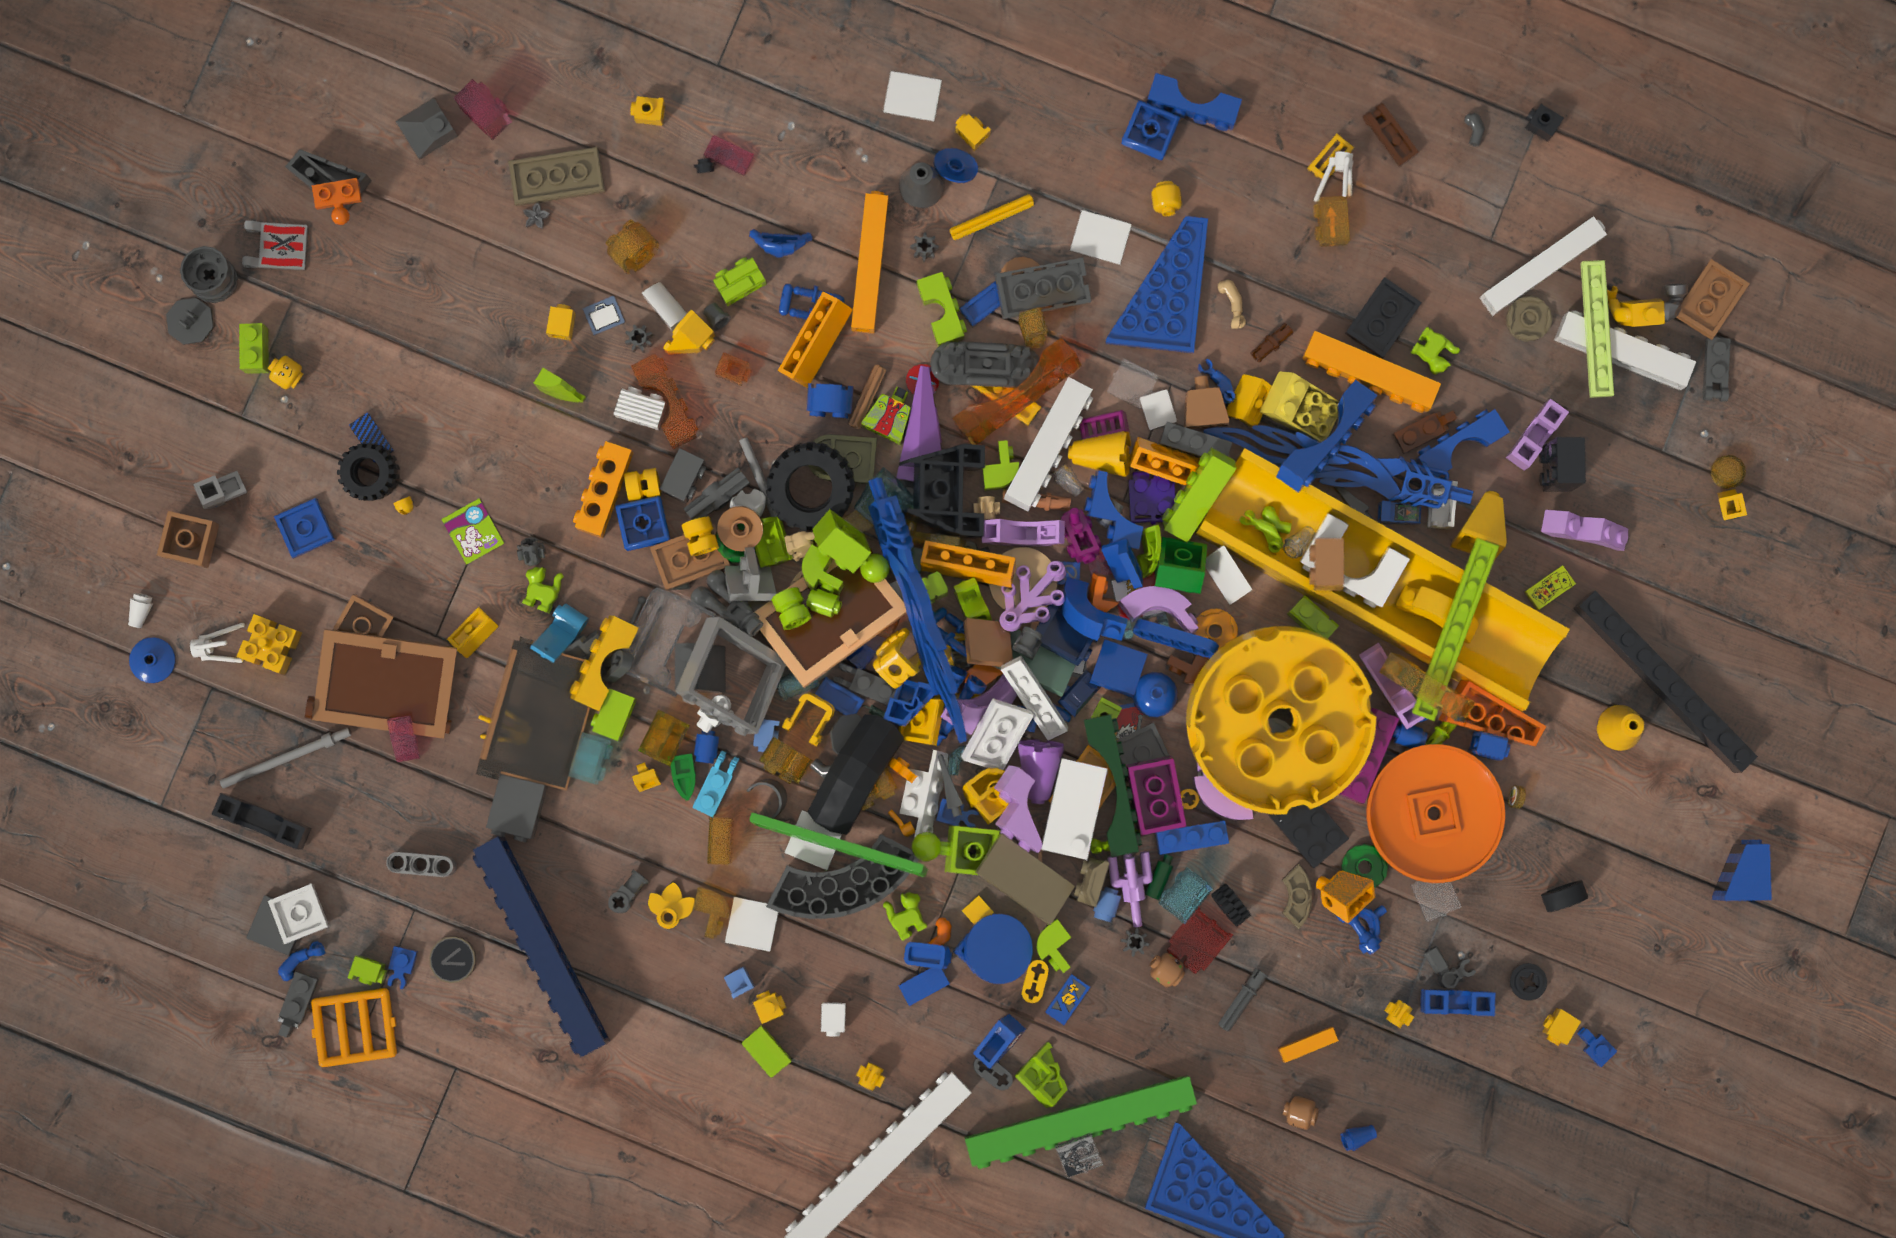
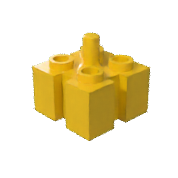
(269, 644)

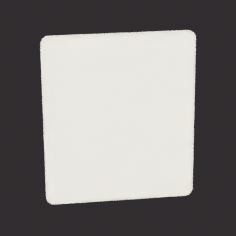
(1158, 409)

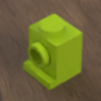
(1108, 707)
(367, 970)

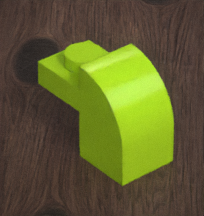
(1000, 475)
(814, 572)
(971, 600)
(1049, 940)

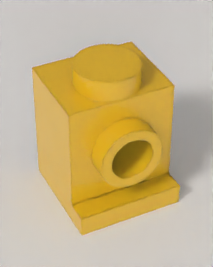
(654, 116)
(972, 131)
(1731, 504)

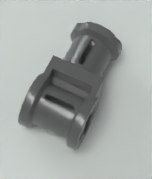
(628, 892)

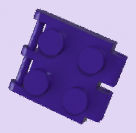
(1149, 497)

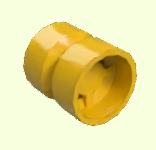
(634, 484)
(700, 536)

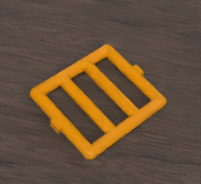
(338, 1001)

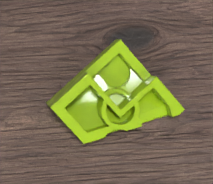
(557, 387)
(1043, 1077)

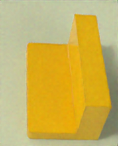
(1249, 399)

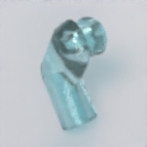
(955, 760)

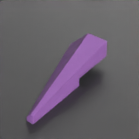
(923, 427)

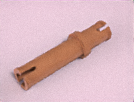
(1049, 501)

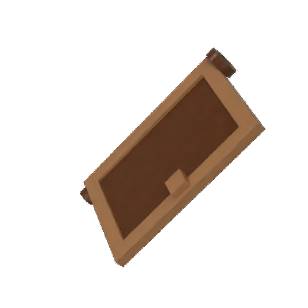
(383, 678)

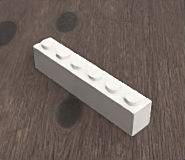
(1632, 352)
(1048, 444)

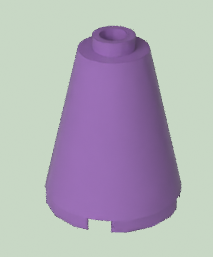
(1041, 763)

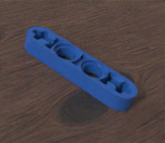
(1175, 638)

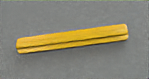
(991, 217)

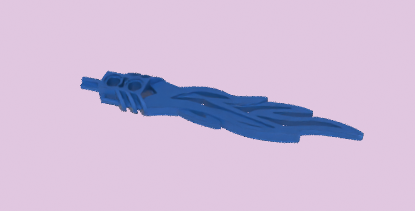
(1383, 467)
(896, 548)

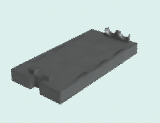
(1042, 287)

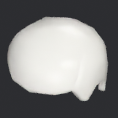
(755, 500)

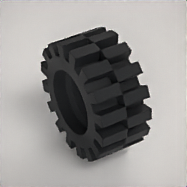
(1230, 905)

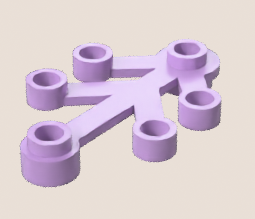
(1031, 598)

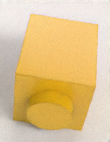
(561, 322)

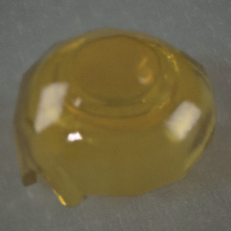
(1728, 471)

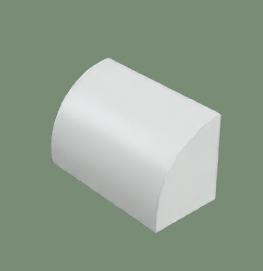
(664, 304)

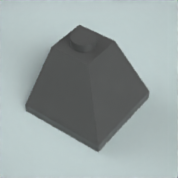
(426, 128)

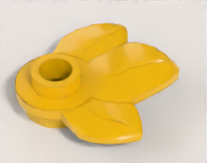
(670, 902)

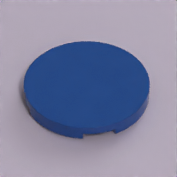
(998, 949)

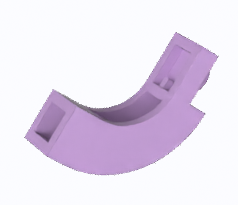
(1023, 533)
(1162, 599)
(1217, 801)

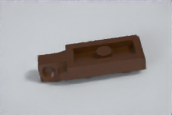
(1423, 430)

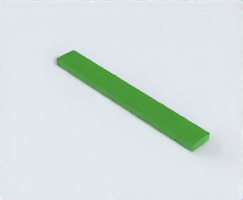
(839, 845)

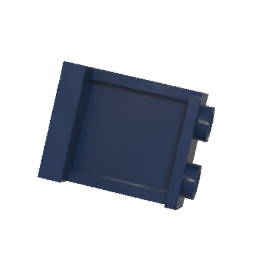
(1062, 638)

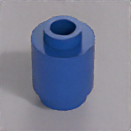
(1409, 737)
(706, 747)

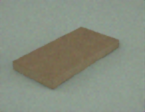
(556, 176)
(1025, 879)

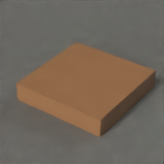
(987, 642)

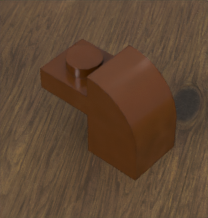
(1191, 670)

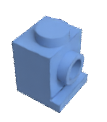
(765, 734)

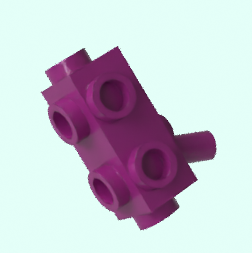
(1079, 534)

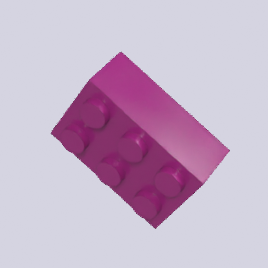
(1156, 795)

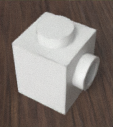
(833, 1018)

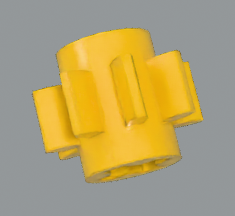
(1399, 1013)
(870, 1076)

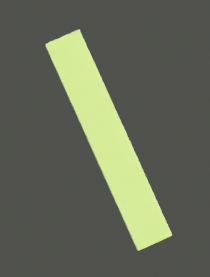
(1597, 329)

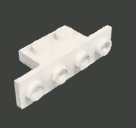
(923, 794)

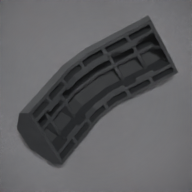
(855, 774)

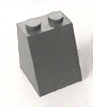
(713, 674)

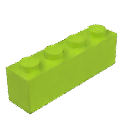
(1199, 494)

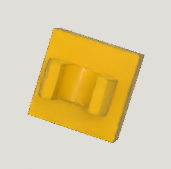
(646, 778)

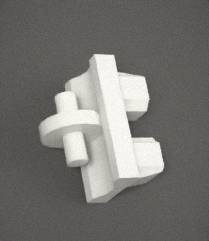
(707, 721)

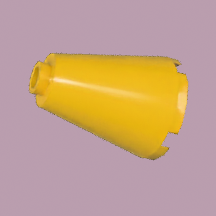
(1103, 453)
(1620, 727)

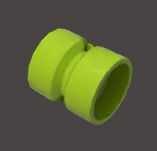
(791, 608)

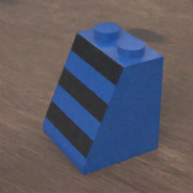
(1745, 873)

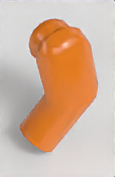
(943, 932)

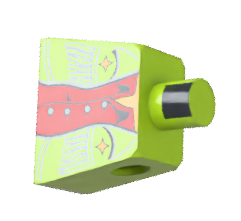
(889, 416)

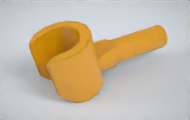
(906, 829)

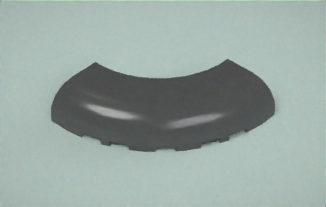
(842, 890)

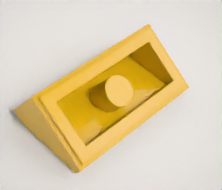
(472, 632)

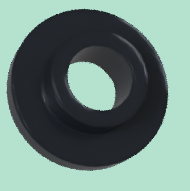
(705, 165)

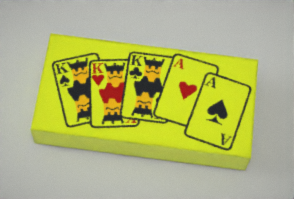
(1550, 587)

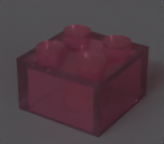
(482, 109)

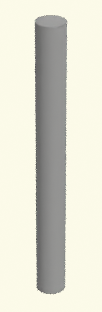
(756, 470)

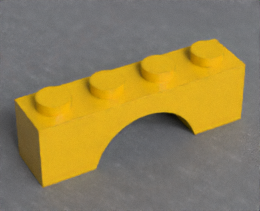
(590, 688)

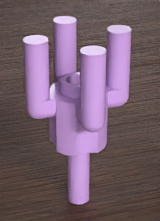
(1132, 882)

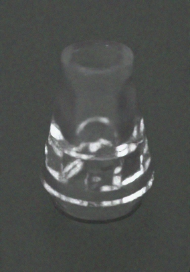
(1067, 479)
(1297, 543)

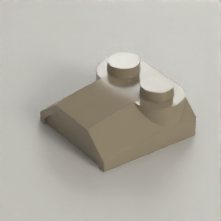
(1092, 882)

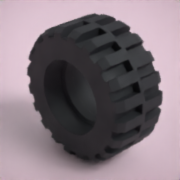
(799, 456)

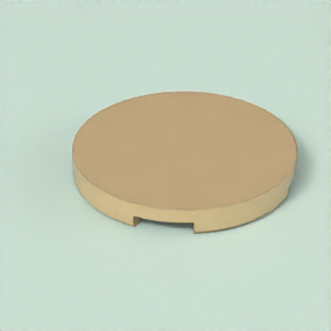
(1037, 563)

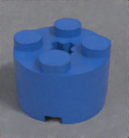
(829, 399)

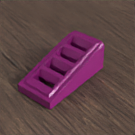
(1102, 419)

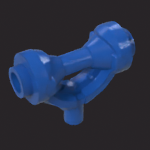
(1369, 939)

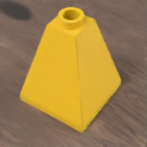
(1484, 522)

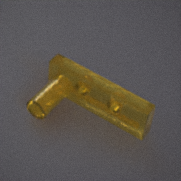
(919, 538)

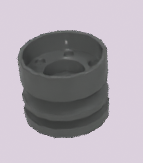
(200, 266)

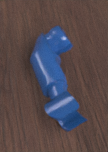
(1221, 380)
(287, 967)

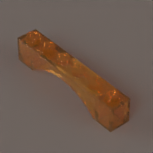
(982, 419)

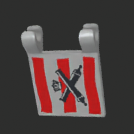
(280, 246)

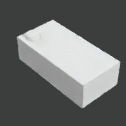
(1074, 809)

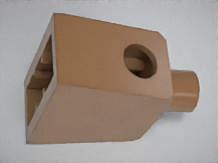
(1204, 406)

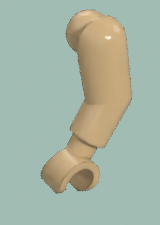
(1236, 302)

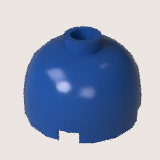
(1155, 694)

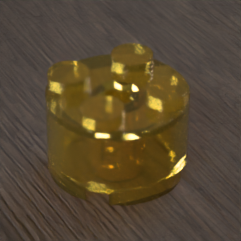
(631, 247)

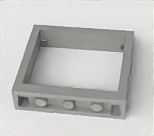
(765, 690)

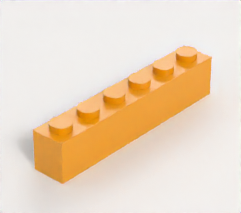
(1371, 371)

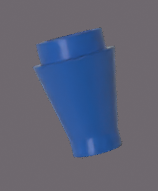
(1357, 1137)

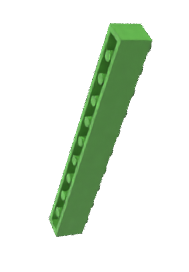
(1080, 1120)

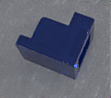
(862, 657)

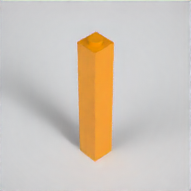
(870, 262)

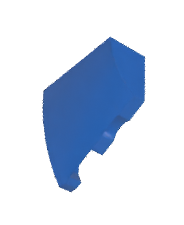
(907, 702)

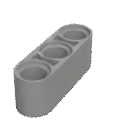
(410, 864)

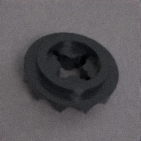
(1538, 979)

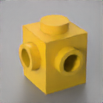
(769, 1006)

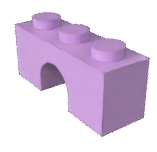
(1536, 434)

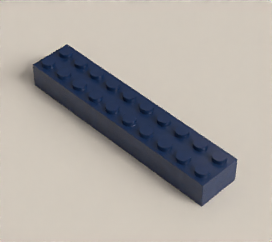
(541, 946)

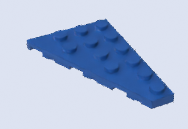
(1167, 302)
(1202, 1194)

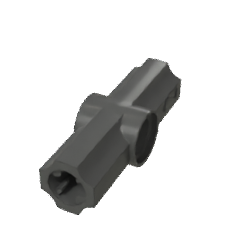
(717, 495)

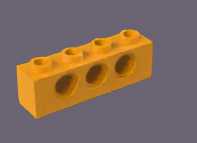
(1162, 461)
(598, 524)

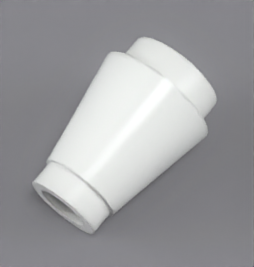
(139, 609)

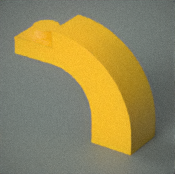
(1431, 606)

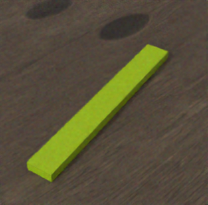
(1458, 619)

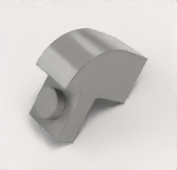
(215, 492)

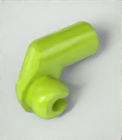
(1269, 514)

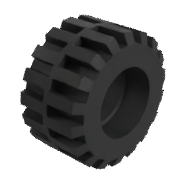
(350, 465)

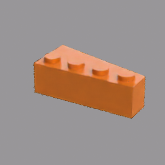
(1496, 717)

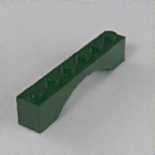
(1121, 832)

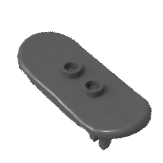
(983, 364)

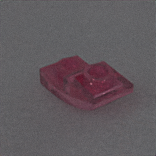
(403, 738)

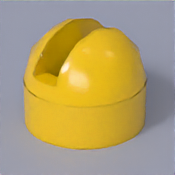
(404, 505)

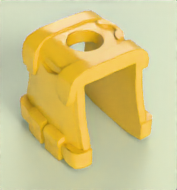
(889, 654)
(790, 722)

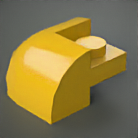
(982, 795)

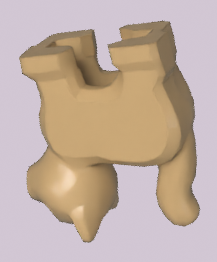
(799, 543)

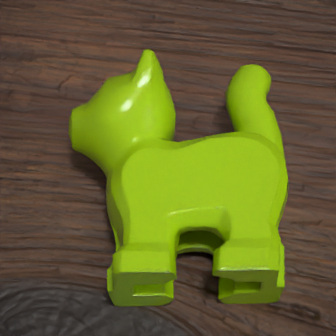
(1434, 345)
(538, 591)
(910, 916)

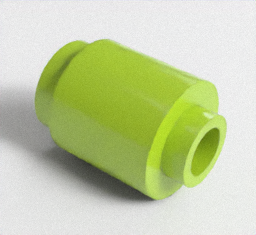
(824, 602)

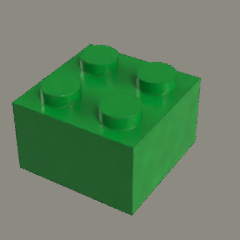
(1181, 565)

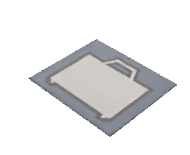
(603, 315)

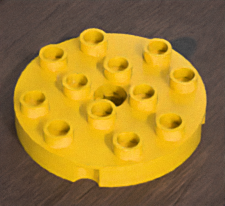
(1269, 672)

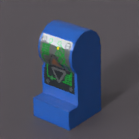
(1398, 513)

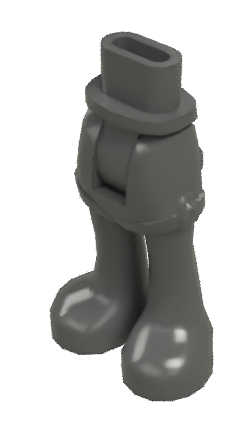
(737, 613)

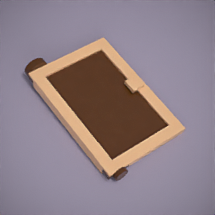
(826, 640)

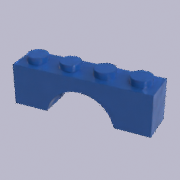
(1219, 112)
(1485, 430)

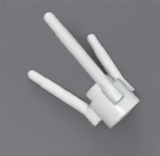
(1342, 163)
(203, 646)

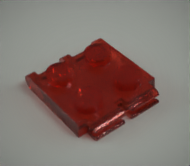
(1197, 942)

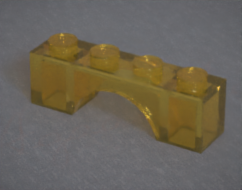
(1426, 687)

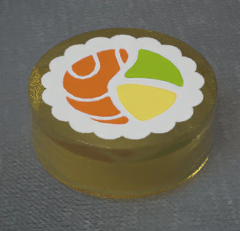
(1517, 797)

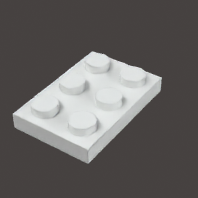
(997, 735)

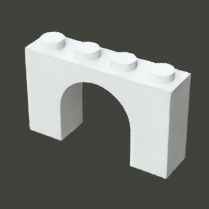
(1376, 585)

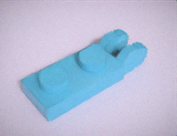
(715, 786)

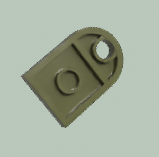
(858, 451)

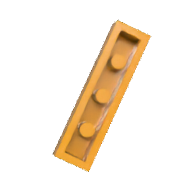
(1308, 1044)

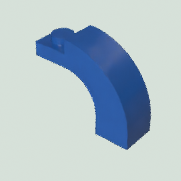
(1085, 617)

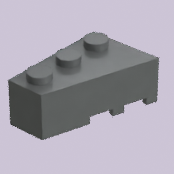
(318, 170)

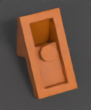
(1096, 590)

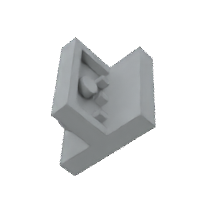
(749, 580)

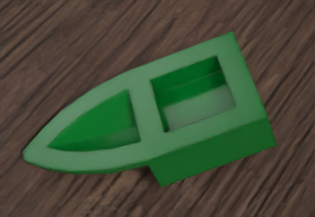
(684, 775)

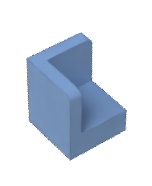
(739, 982)

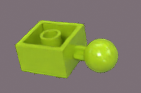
(849, 547)
(927, 847)

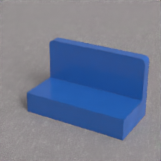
(1123, 562)

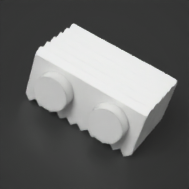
(640, 408)

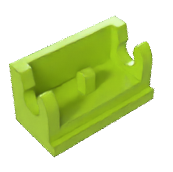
(772, 546)

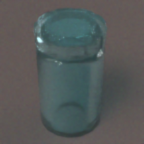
(790, 686)

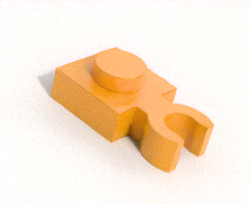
(901, 768)

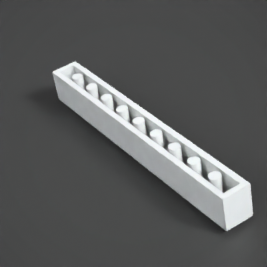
(882, 1158)

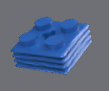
(1164, 128)
(629, 516)

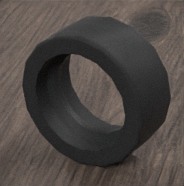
(1564, 896)

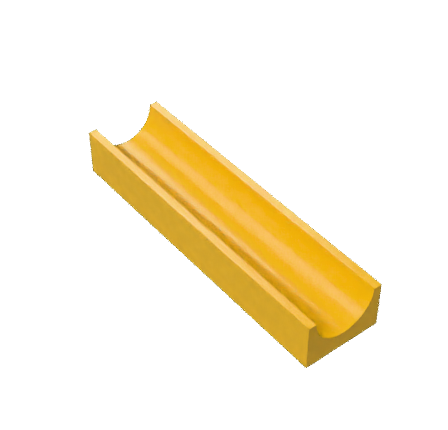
(1510, 638)

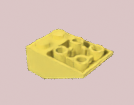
(1301, 406)

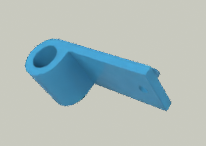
(561, 633)

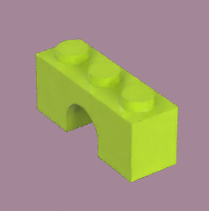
(936, 290)

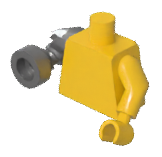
(1647, 311)

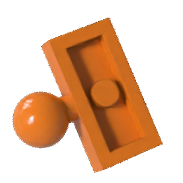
(336, 195)

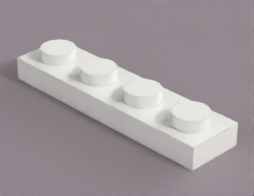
(1034, 698)

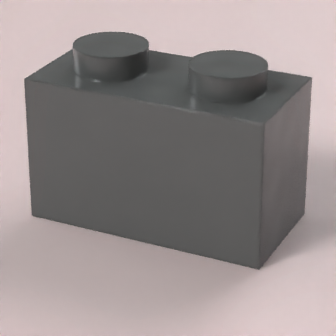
(683, 476)

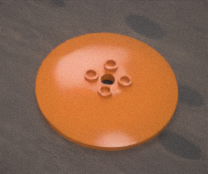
(1468, 820)

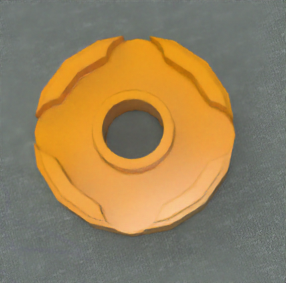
(1221, 618)

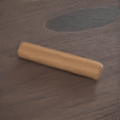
(867, 396)

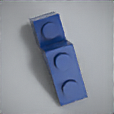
(1100, 506)

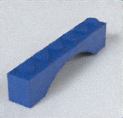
(1302, 464)

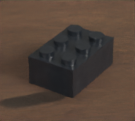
(1563, 464)

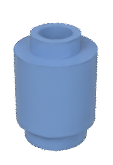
(1107, 904)

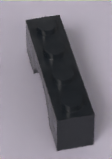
(261, 820)

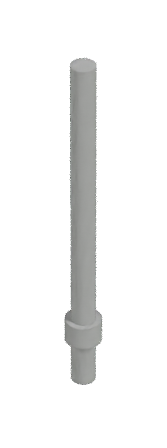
(327, 740)

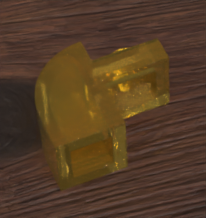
(715, 905)

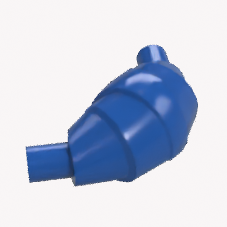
(780, 244)

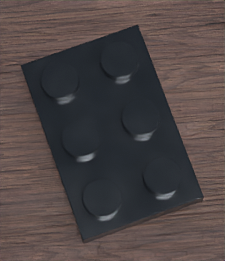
(1383, 318)
(1310, 832)

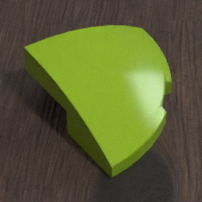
(1152, 547)

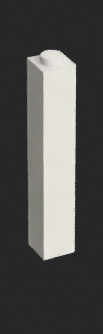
(1543, 265)

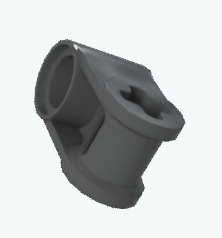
(1028, 643)

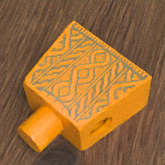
(1346, 894)

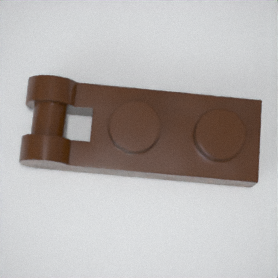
(1391, 135)

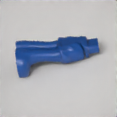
(972, 686)

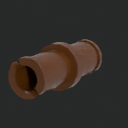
(1271, 342)

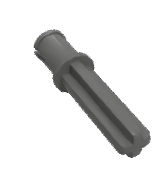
(1242, 999)

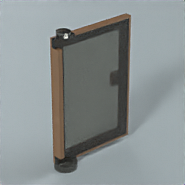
(534, 719)

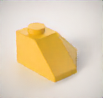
(690, 336)

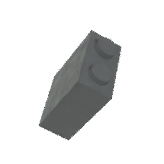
(516, 808)

